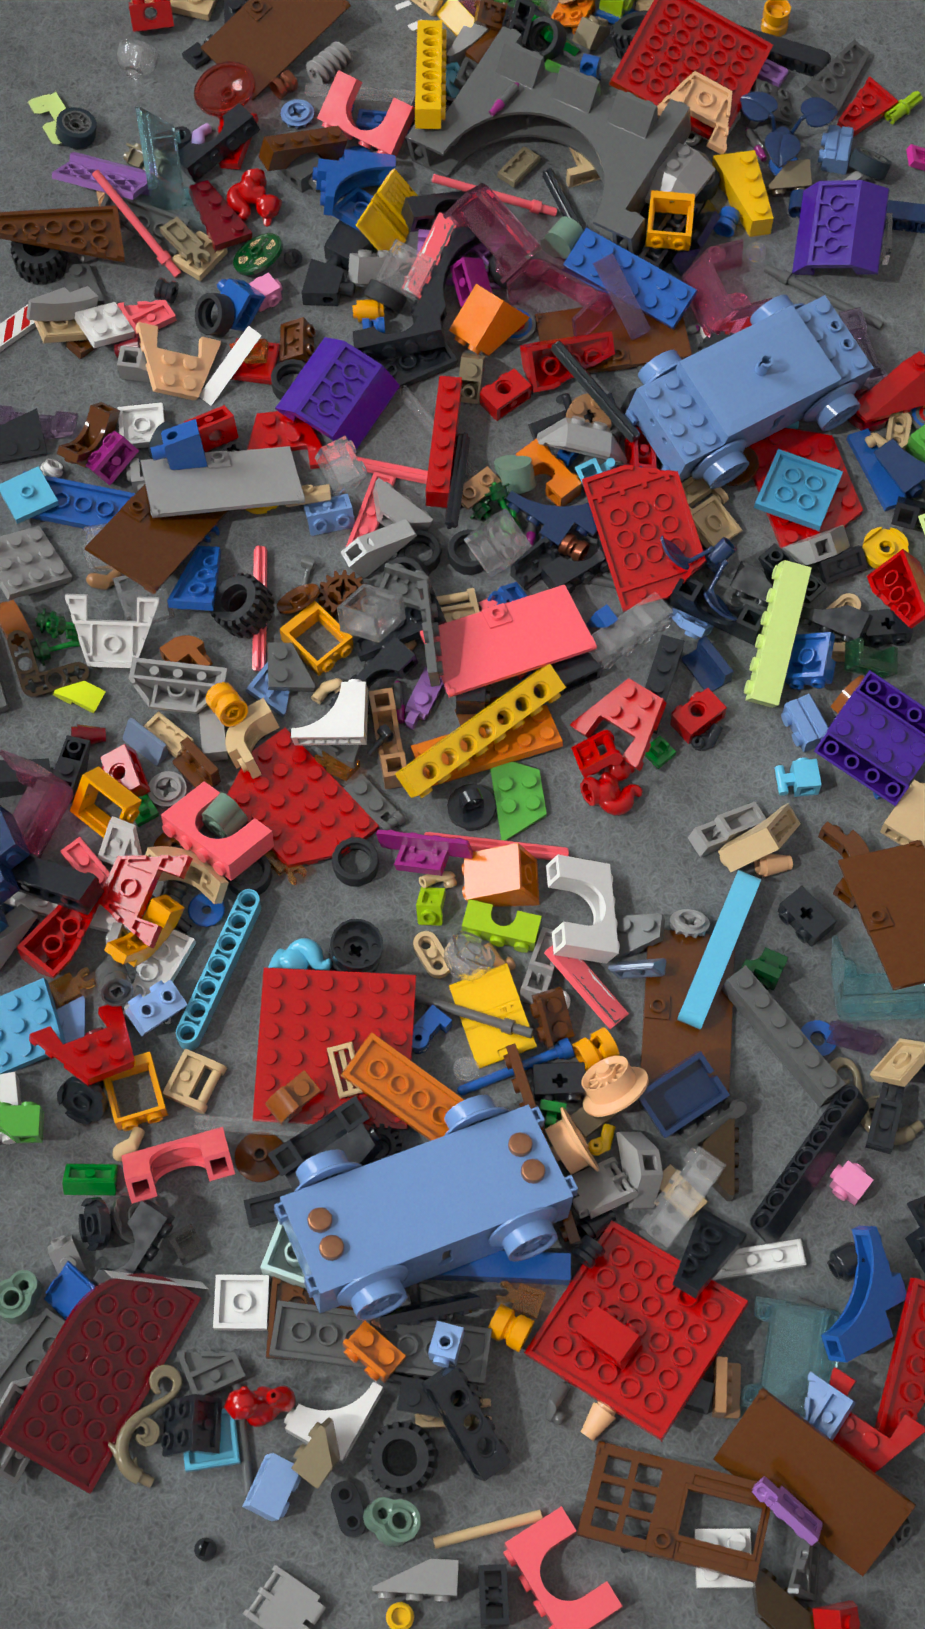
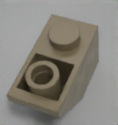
(591, 32)
(793, 176)
(472, 376)
(319, 1456)

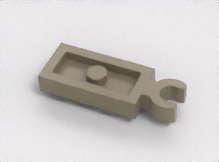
(184, 241)

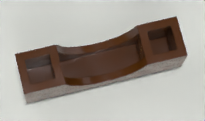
(282, 149)

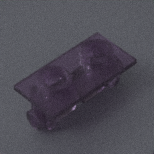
(858, 1039)

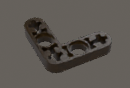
(34, 674)

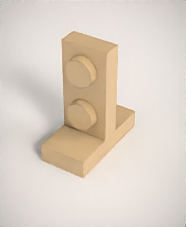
(581, 174)

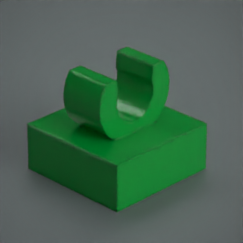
(660, 752)
(146, 811)
(551, 1111)

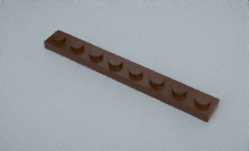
(521, 1085)

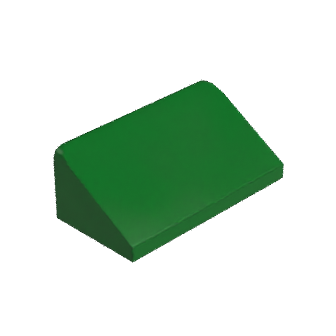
(90, 1179)

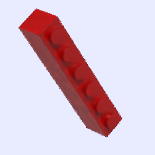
(443, 440)

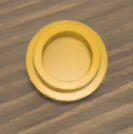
(400, 1616)

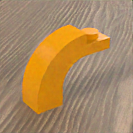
(130, 949)

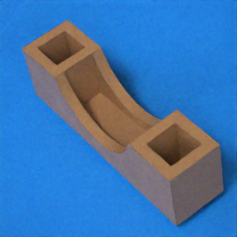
(390, 754)

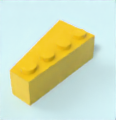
(745, 190)

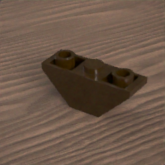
(722, 1146)
(777, 1606)

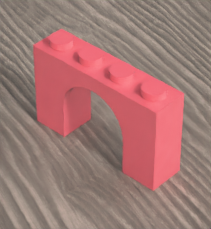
(338, 112)
(226, 855)
(148, 1165)
(527, 1553)

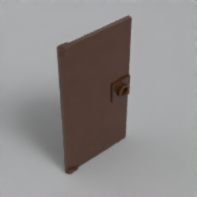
(272, 35)
(627, 351)
(150, 547)
(891, 903)
(663, 1036)
(849, 1499)

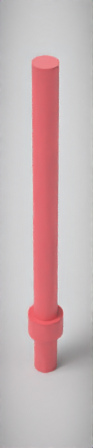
(534, 206)
(163, 256)

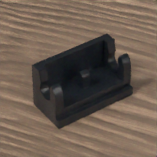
(528, 567)

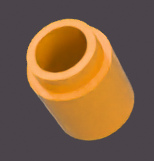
(367, 309)

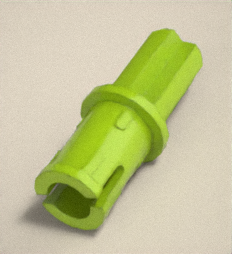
(903, 107)

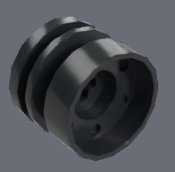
(356, 937)

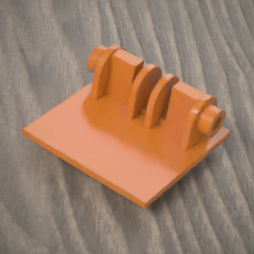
(570, 13)

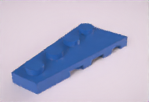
(198, 581)

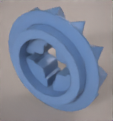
(301, 107)

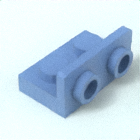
(330, 515)

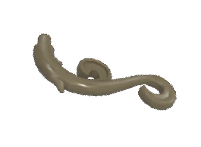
(903, 1134)
(126, 1465)

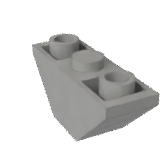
(394, 507)
(819, 546)
(642, 1166)

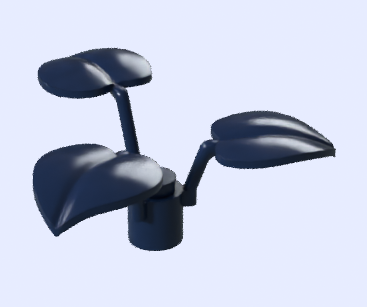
(781, 142)
(714, 556)

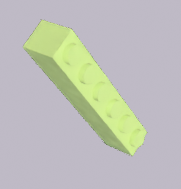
(778, 633)

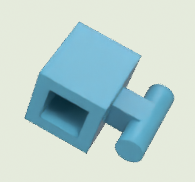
(592, 467)
(803, 777)

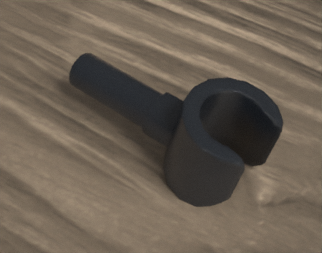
(386, 736)

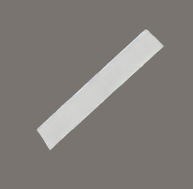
(229, 365)
(180, 1282)

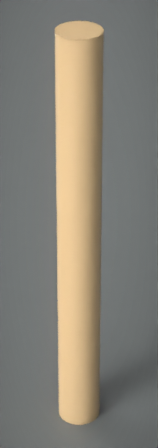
(487, 1529)

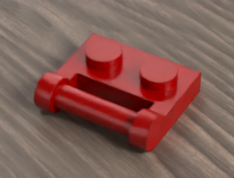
(589, 757)

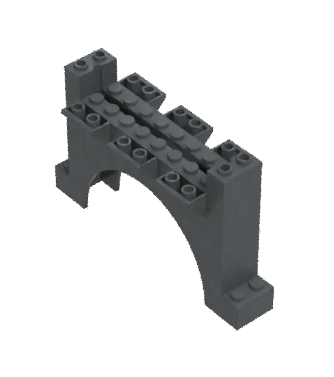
(614, 134)

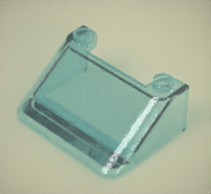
(161, 161)
(791, 1350)

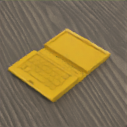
(383, 218)
(498, 997)

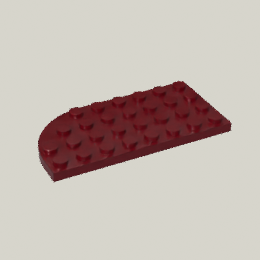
(97, 1375)

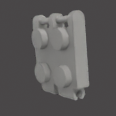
(601, 1189)
(286, 1605)

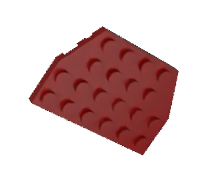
(820, 449)
(631, 514)
(299, 803)

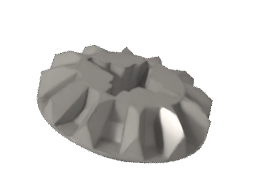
(161, 782)
(683, 922)

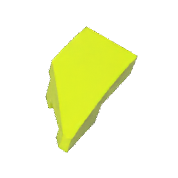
(81, 694)

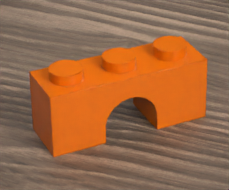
(564, 485)

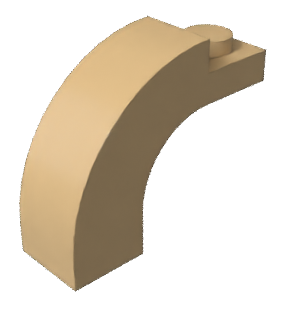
(243, 737)
(198, 875)

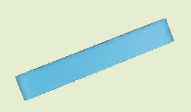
(719, 950)
(215, 980)

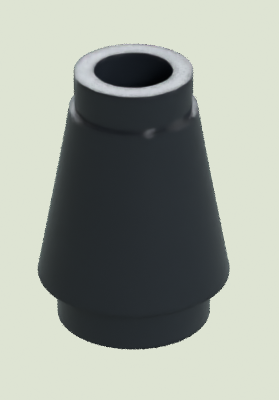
(596, 1226)

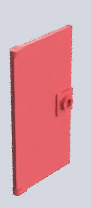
(511, 640)

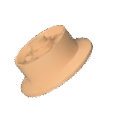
(612, 1086)
(570, 1144)

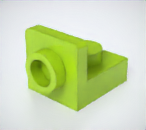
(430, 906)

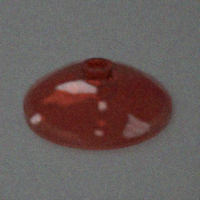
(224, 87)

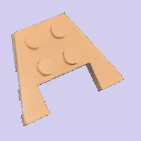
(707, 103)
(176, 372)

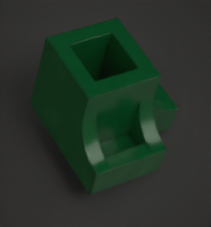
(767, 967)

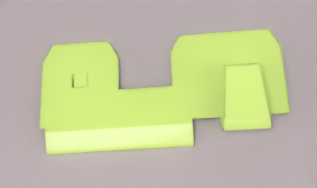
(52, 104)

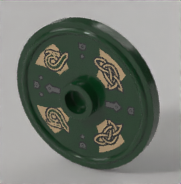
(258, 254)

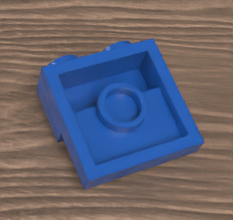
(352, 207)
(811, 661)

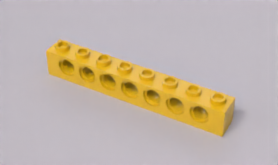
(430, 75)
(412, 774)

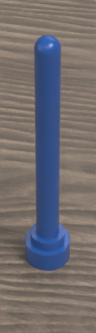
(561, 1050)

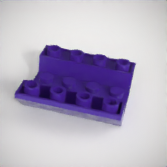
(841, 227)
(339, 392)
(877, 738)

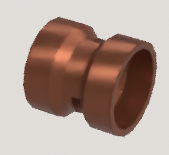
(283, 84)
(573, 547)

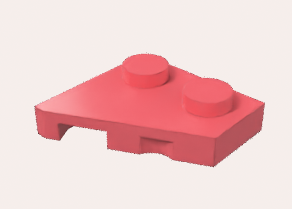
(152, 313)

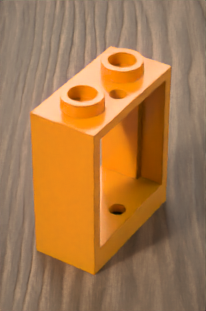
(661, 202)
(306, 619)
(87, 792)
(143, 1063)

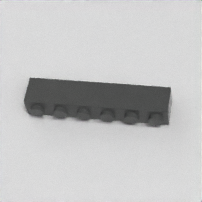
(782, 1036)

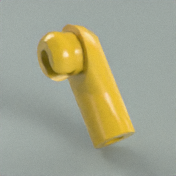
(604, 1142)

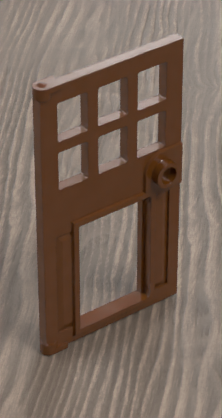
(668, 1512)

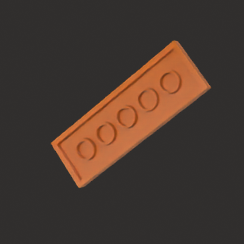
(532, 738)
(401, 1087)

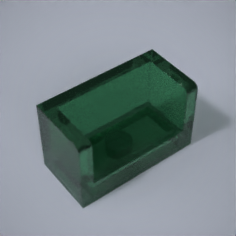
(861, 659)

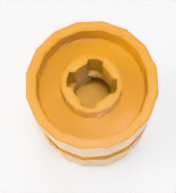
(775, 17)
(226, 704)
(598, 1047)
(511, 1328)

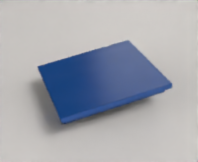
(67, 1290)

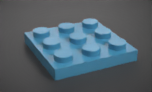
(798, 489)
(20, 1015)

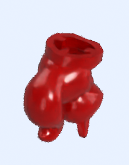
(252, 191)
(606, 790)
(259, 1405)

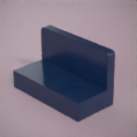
(708, 666)

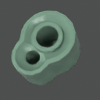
(561, 238)
(517, 472)
(224, 816)
(27, 1299)
(392, 1520)

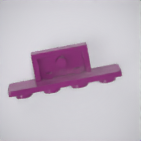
(423, 852)

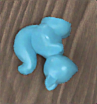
(300, 955)

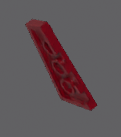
(221, 221)

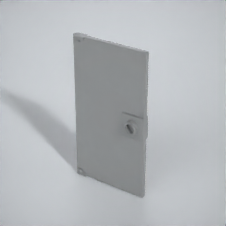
(227, 483)

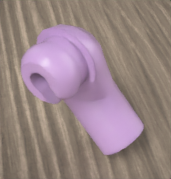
(199, 134)

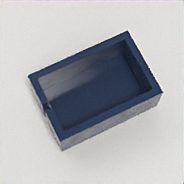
(682, 1094)

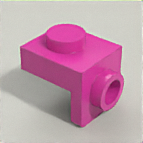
(916, 157)

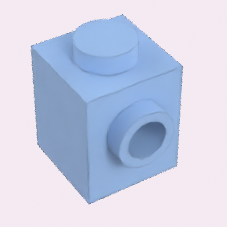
(448, 1336)

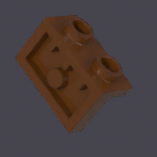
(490, 14)
(297, 340)
(195, 765)
(552, 1016)

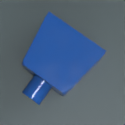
(244, 299)
(181, 447)

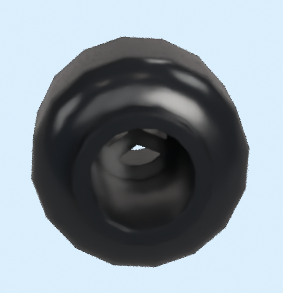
(844, 1262)

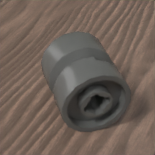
(114, 983)

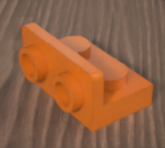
(373, 1351)

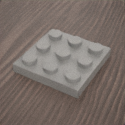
(29, 564)

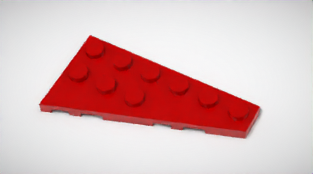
(906, 1373)

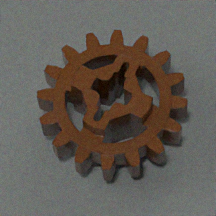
(333, 590)

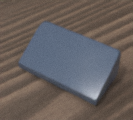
(145, 742)
(639, 968)

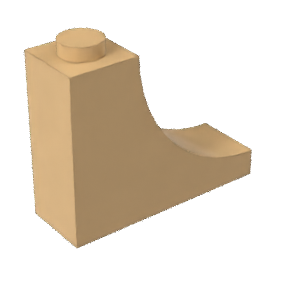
(908, 817)
(760, 840)

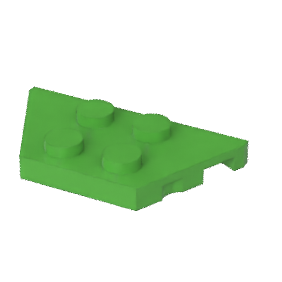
(517, 797)

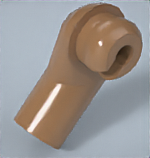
(102, 581)
(498, 959)

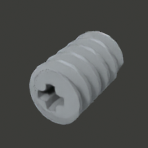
(328, 62)

